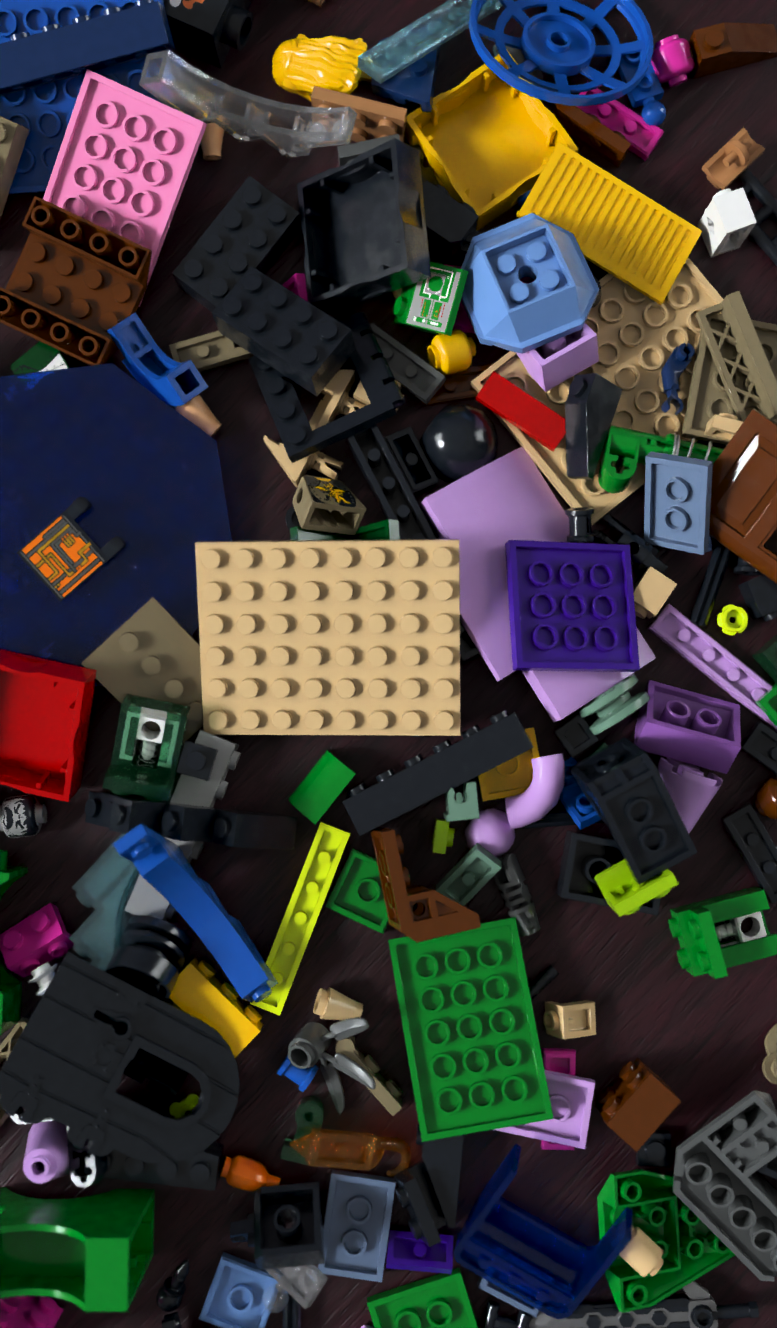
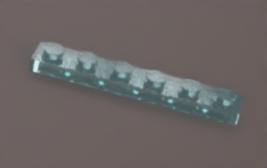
(420, 38)

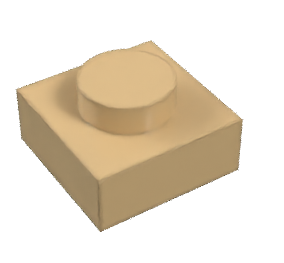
(723, 426)

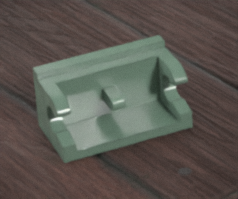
(463, 807)

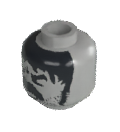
(22, 816)

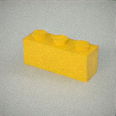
(216, 1004)

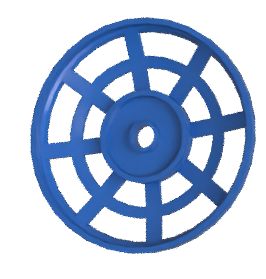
(542, 52)

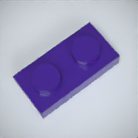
(415, 1255)

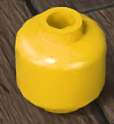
(451, 352)

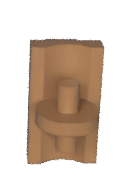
(732, 160)

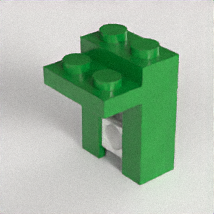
(699, 938)

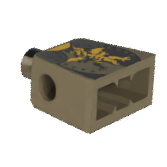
(327, 505)

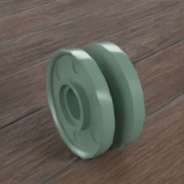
(614, 705)

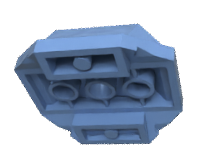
(519, 313)

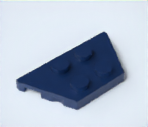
(412, 83)

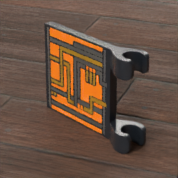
(65, 553)

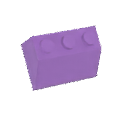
(689, 727)

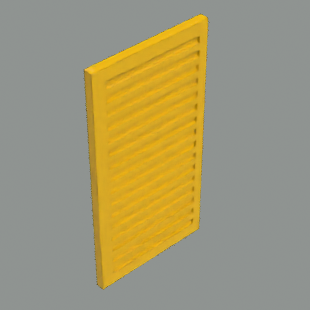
(612, 222)

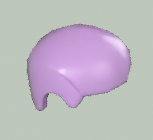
(491, 832)

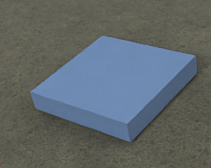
(237, 1295)

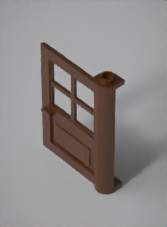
(746, 494)

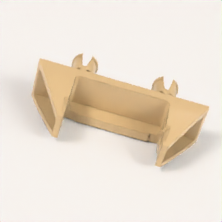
(334, 402)

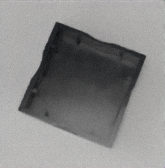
(364, 227)

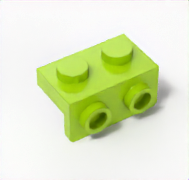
(625, 894)

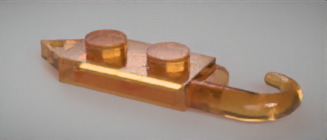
(350, 1150)

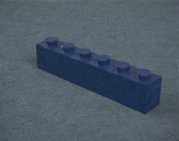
(83, 45)

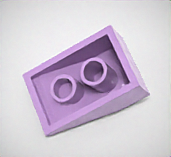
(561, 358)

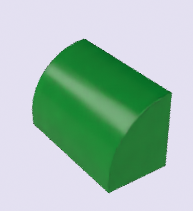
(321, 787)

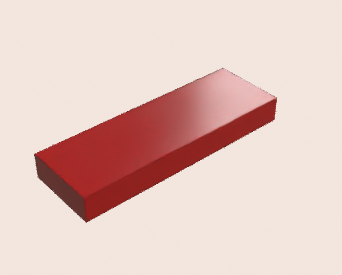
(522, 411)

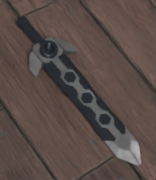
(693, 1311)

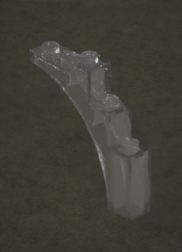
(245, 116)

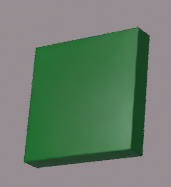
(360, 892)

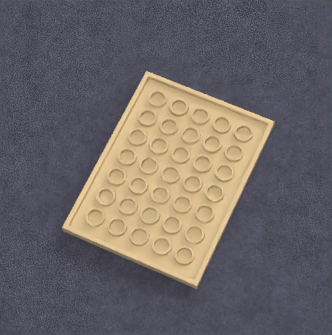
(633, 347)
(330, 637)

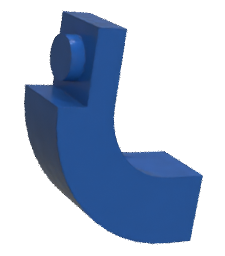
(152, 368)

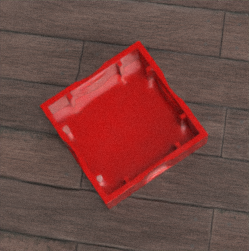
(43, 724)

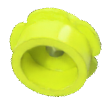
(740, 616)

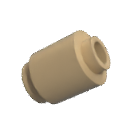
(642, 1253)

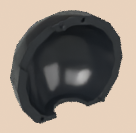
(459, 441)

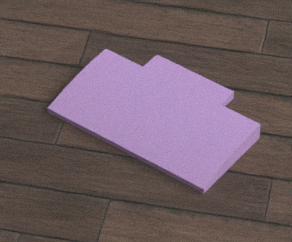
(486, 511)

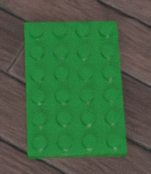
(470, 1031)

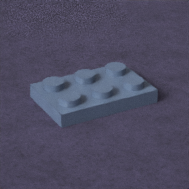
(677, 502)
(357, 1225)

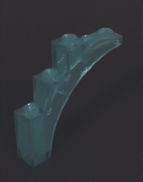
(106, 890)

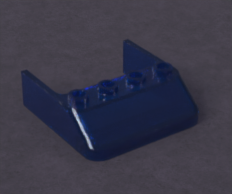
(531, 1255)

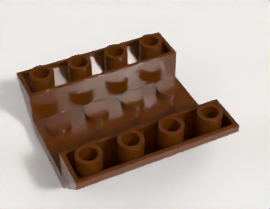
(73, 283)

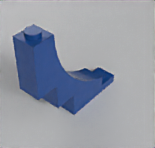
(194, 899)

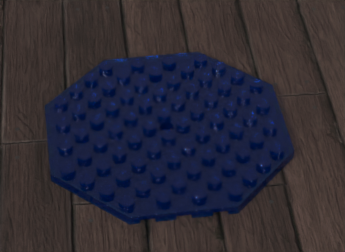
(147, 481)

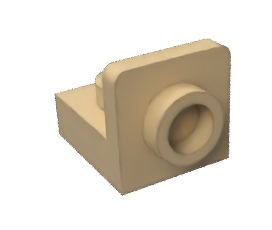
(570, 1019)

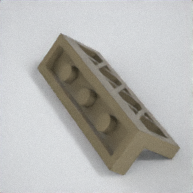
(749, 351)

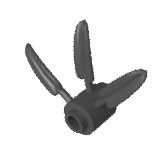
(311, 1046)

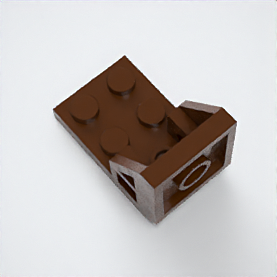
(434, 913)

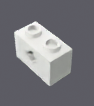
(726, 221)

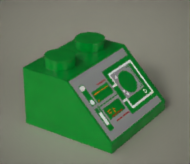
(433, 302)

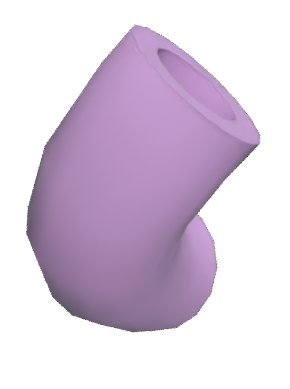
(540, 795)

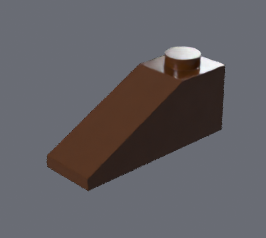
(731, 46)

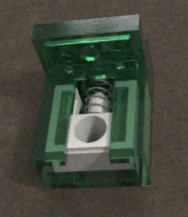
(143, 773)

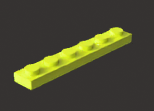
(303, 912)

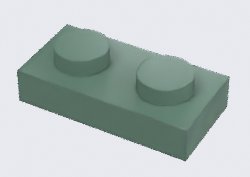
(469, 875)

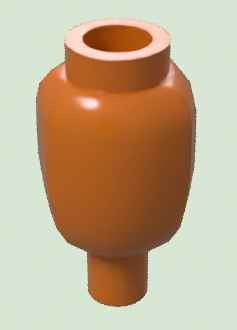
(247, 1173)

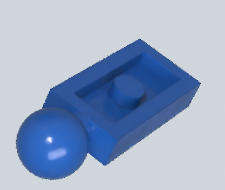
(646, 92)

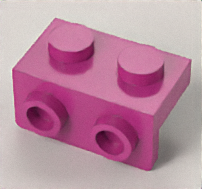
(35, 941)

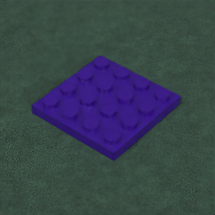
(571, 607)

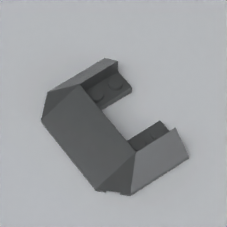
(722, 1185)

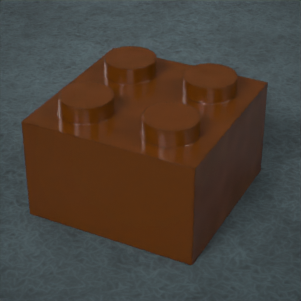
(636, 1103)

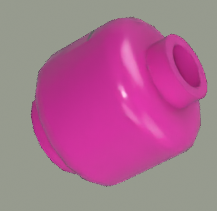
(672, 60)

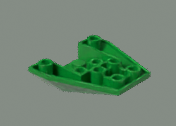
(686, 1241)

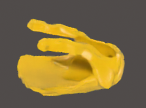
(318, 62)

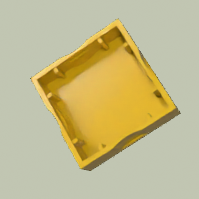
(486, 141)

